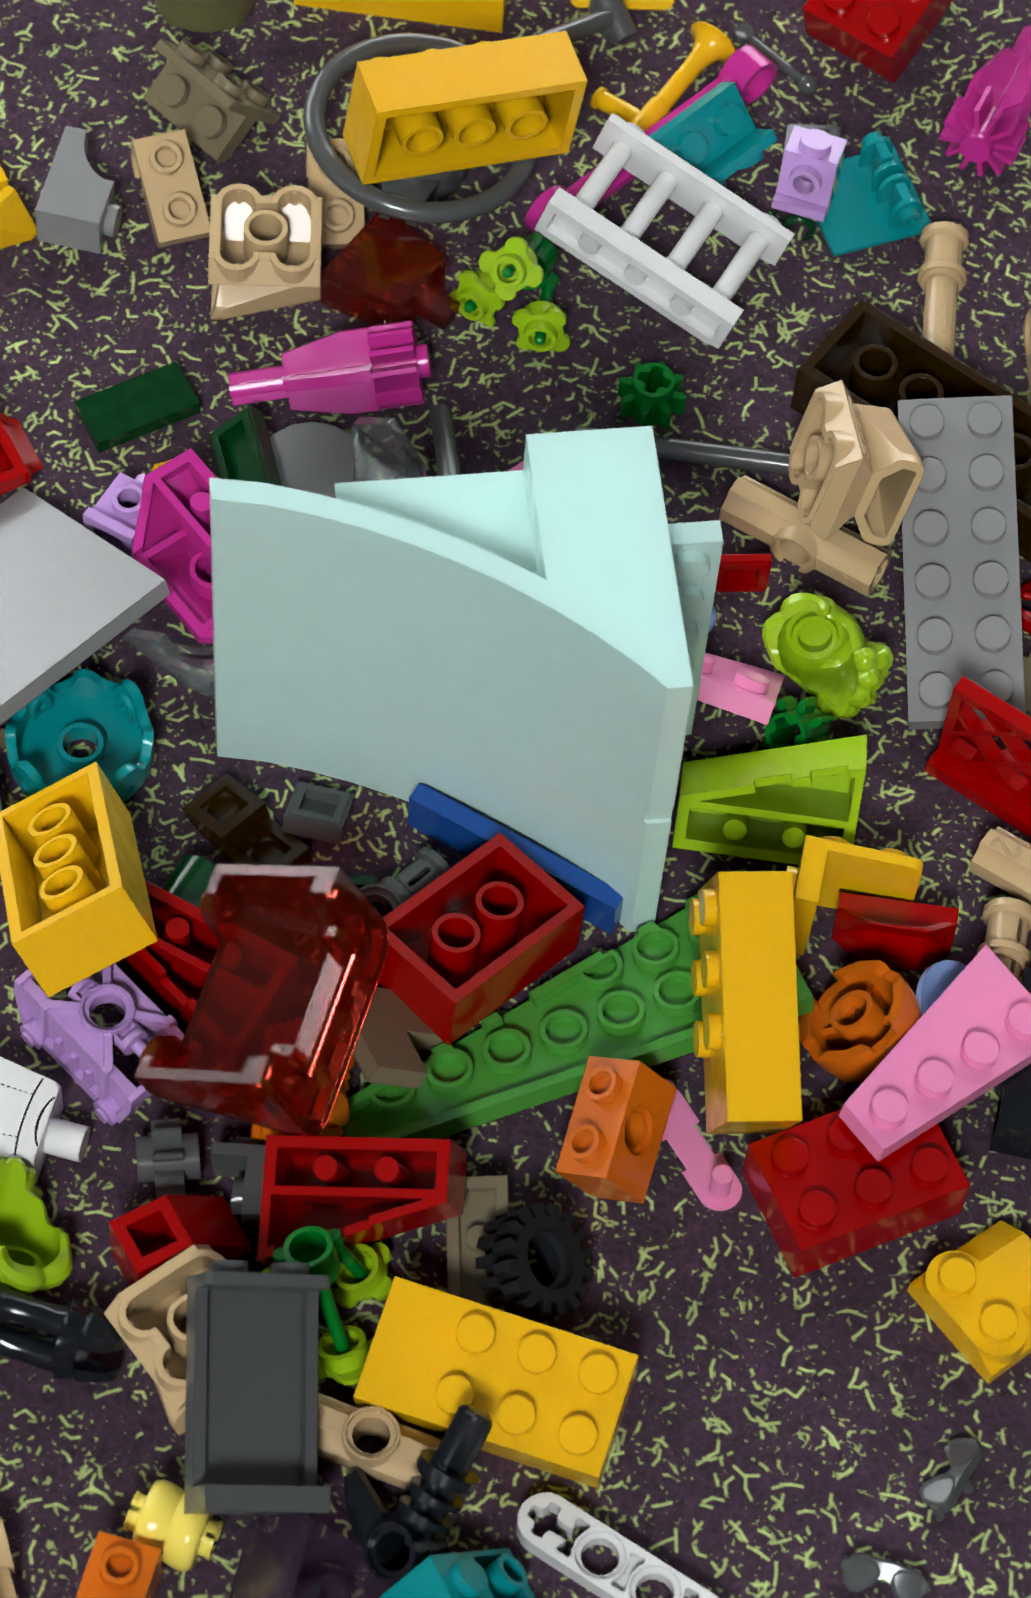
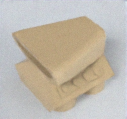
(263, 250)
(851, 465)
(154, 1325)

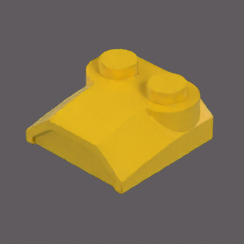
(982, 1298)

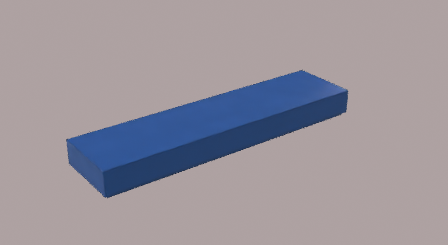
(468, 830)

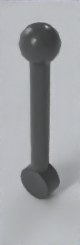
(806, 83)

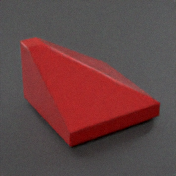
(743, 572)

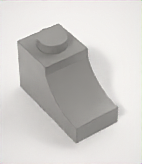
(76, 203)

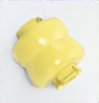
(161, 1522)

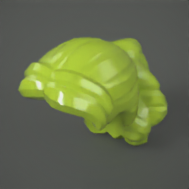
(826, 654)
(31, 1248)

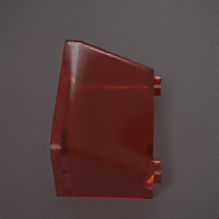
(278, 999)

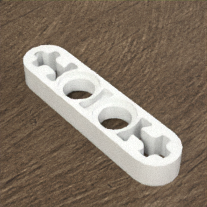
(634, 1562)

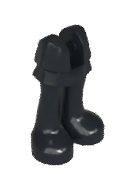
(81, 1344)

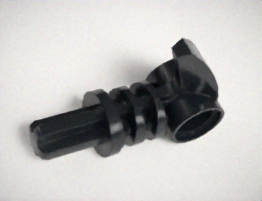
(425, 1514)

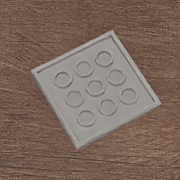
(60, 596)

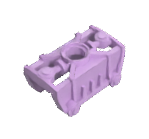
(85, 1047)

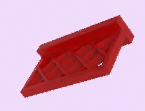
(974, 762)

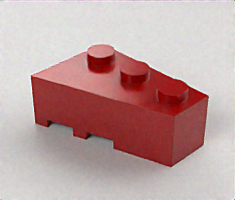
(180, 960)

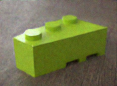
(771, 799)

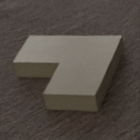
(390, 1042)

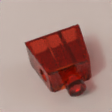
(389, 277)

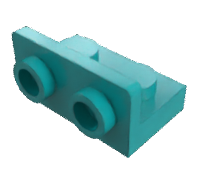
(716, 134)

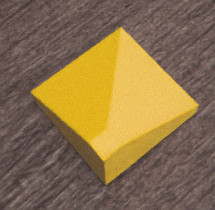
(15, 221)

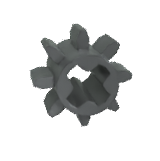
(168, 1157)

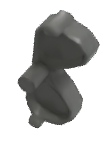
(944, 1490)
(863, 1570)

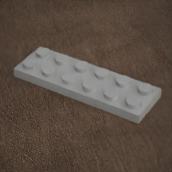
(961, 556)

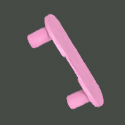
(705, 1171)

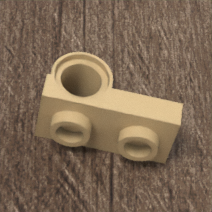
(170, 188)
(340, 213)

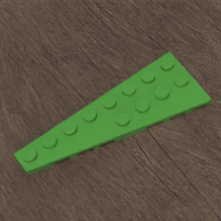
(609, 1005)

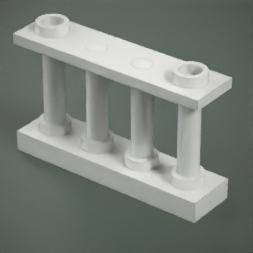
(640, 269)

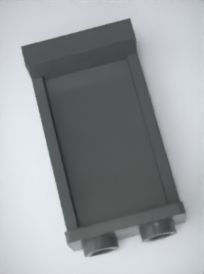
(253, 1391)

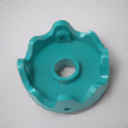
(86, 709)

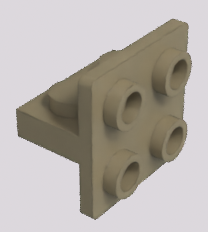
(206, 99)

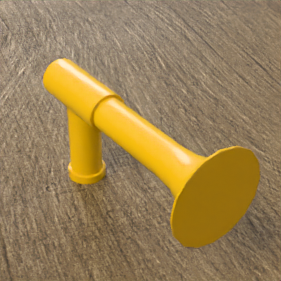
(708, 47)

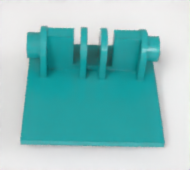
(872, 200)

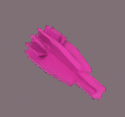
(995, 111)
(343, 372)

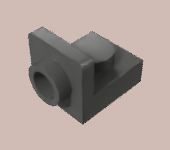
(244, 1161)

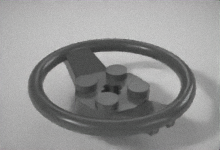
(409, 197)

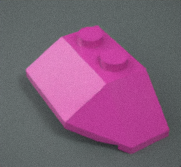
(176, 538)

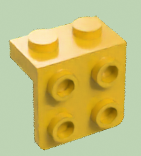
(836, 866)

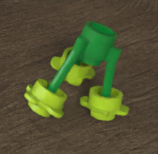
(515, 266)
(359, 1273)

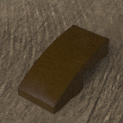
(241, 827)

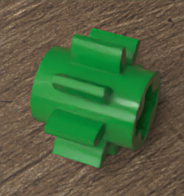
(652, 394)
(811, 721)

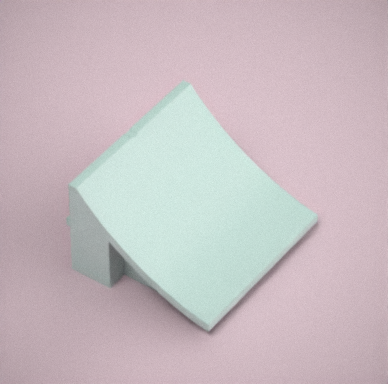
(477, 638)

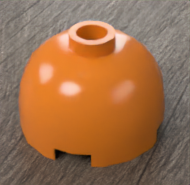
(859, 1020)

